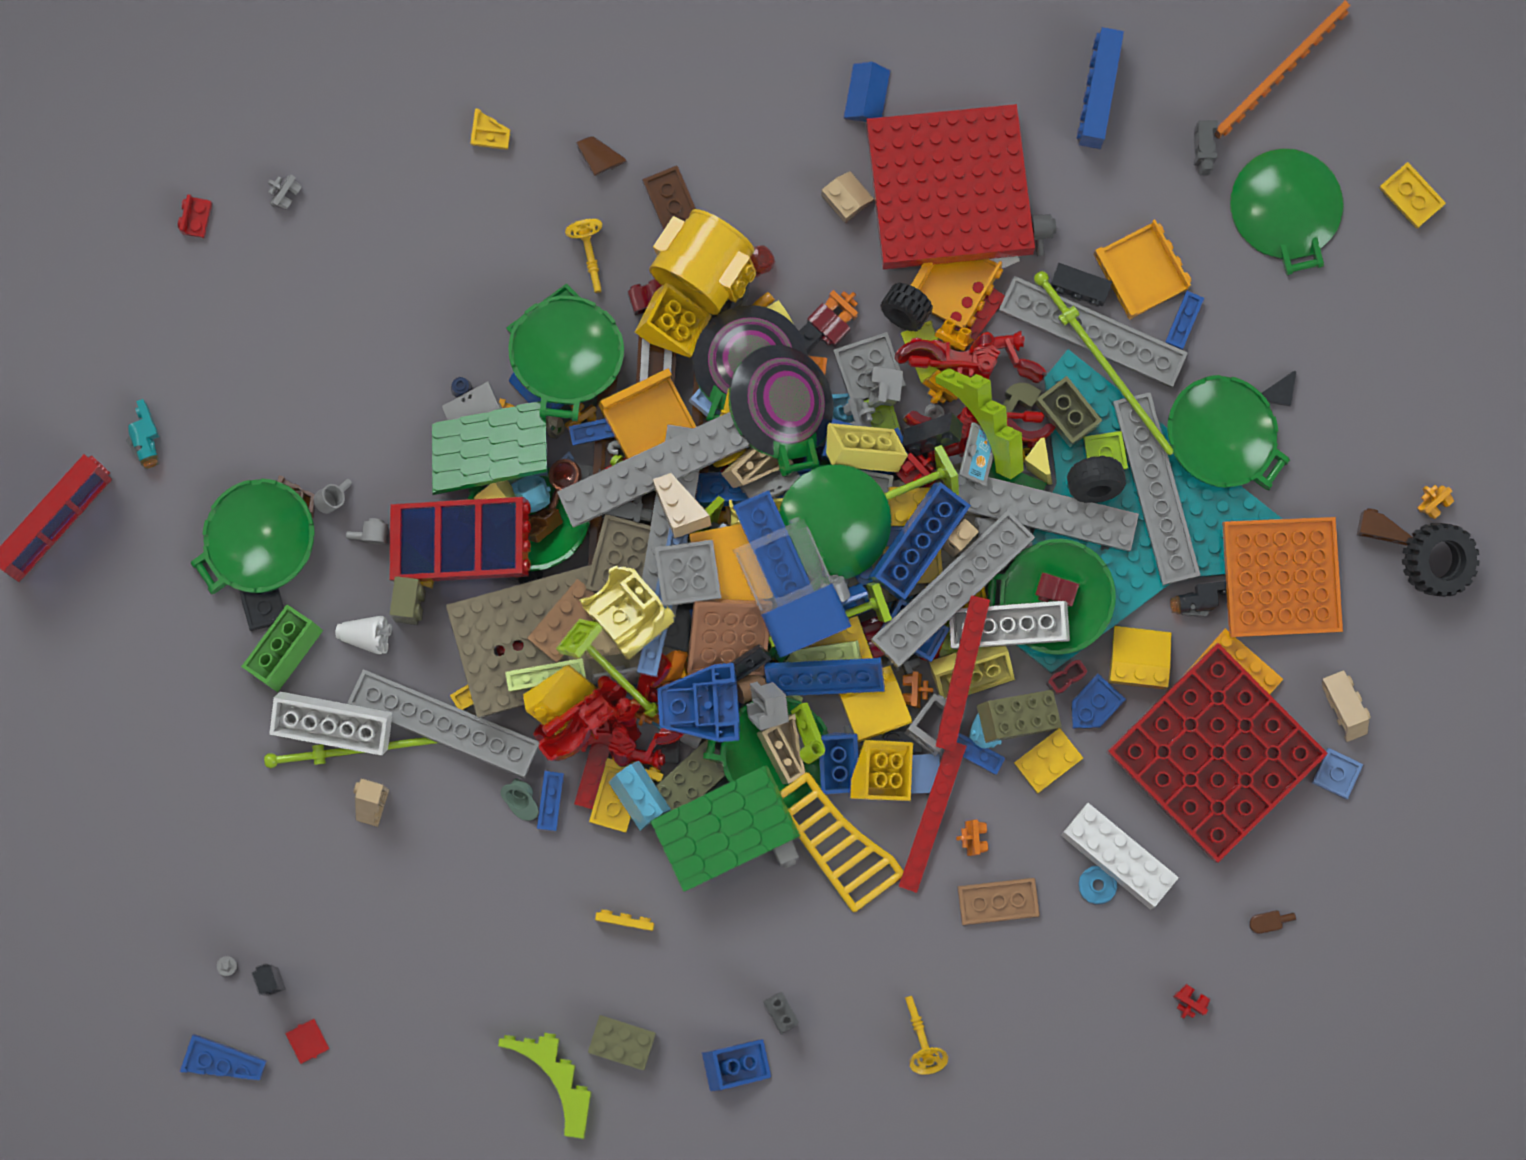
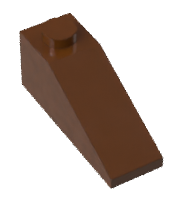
(1380, 527)

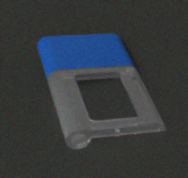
(805, 613)

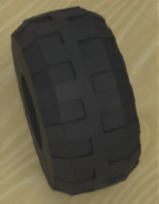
(1096, 479)

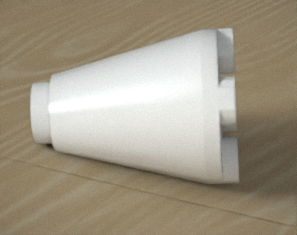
(366, 633)

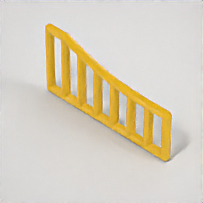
(855, 834)

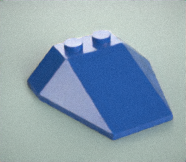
(702, 704)

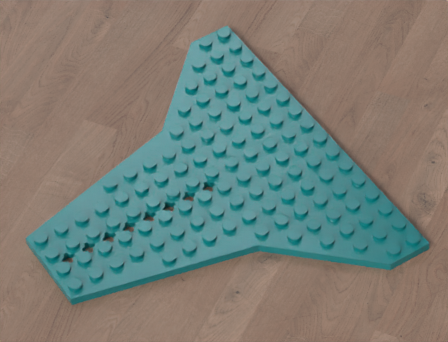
(1203, 507)

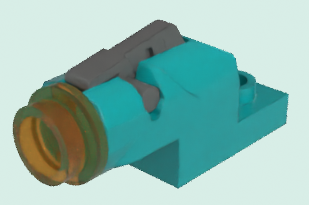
(141, 436)

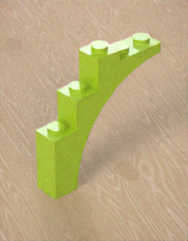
(992, 417)
(545, 1053)

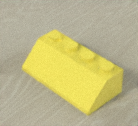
(865, 447)
(990, 669)

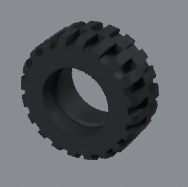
(1463, 559)

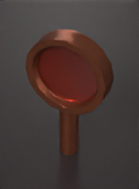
(561, 475)

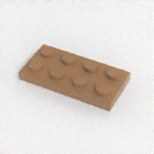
(561, 620)

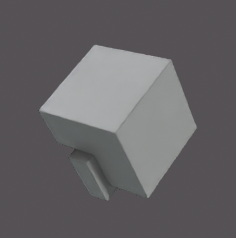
(884, 386)
(768, 706)

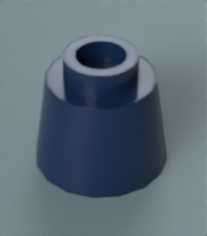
(460, 386)

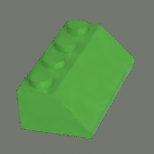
(282, 648)

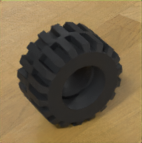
(906, 307)

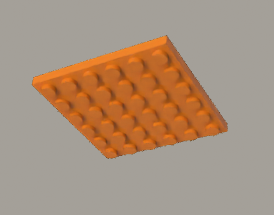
(1282, 577)

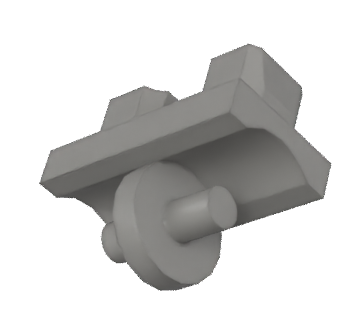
(279, 198)
(860, 412)

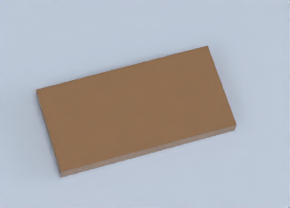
(998, 901)

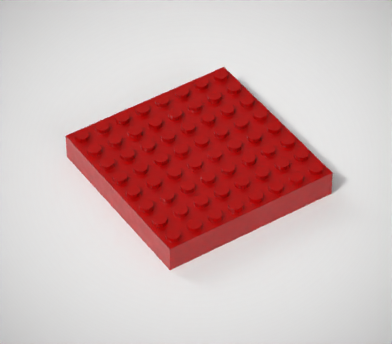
(950, 186)
(1217, 752)

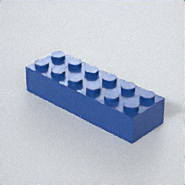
(1101, 86)
(919, 541)

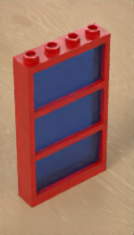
(53, 516)
(460, 539)

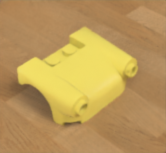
(628, 611)

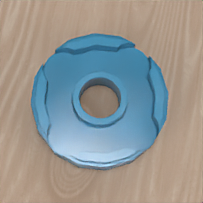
(1092, 895)

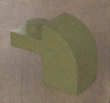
(1022, 394)

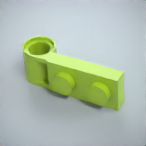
(809, 733)

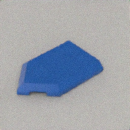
(1095, 704)

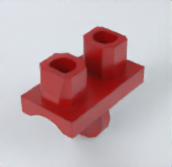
(913, 464)
(1199, 1006)

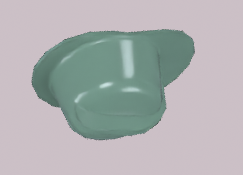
(519, 798)

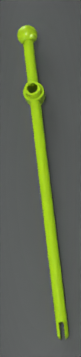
(1069, 316)
(320, 754)

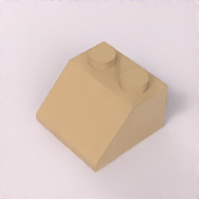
(846, 196)

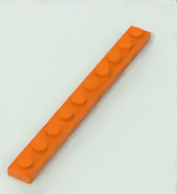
(1277, 75)

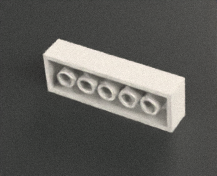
(1018, 624)
(330, 723)
(1119, 856)

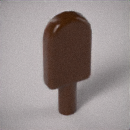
(1269, 921)

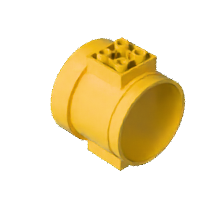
(704, 260)

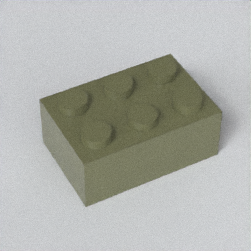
(1068, 411)
(407, 600)
(621, 1042)

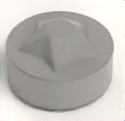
(934, 411)
(227, 966)

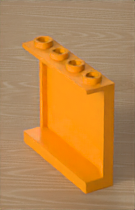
(1143, 269)
(951, 282)
(644, 411)
(730, 576)

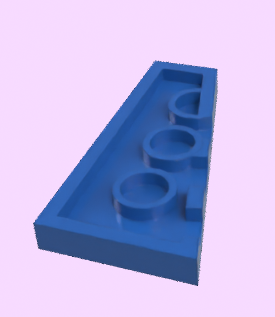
(220, 1060)

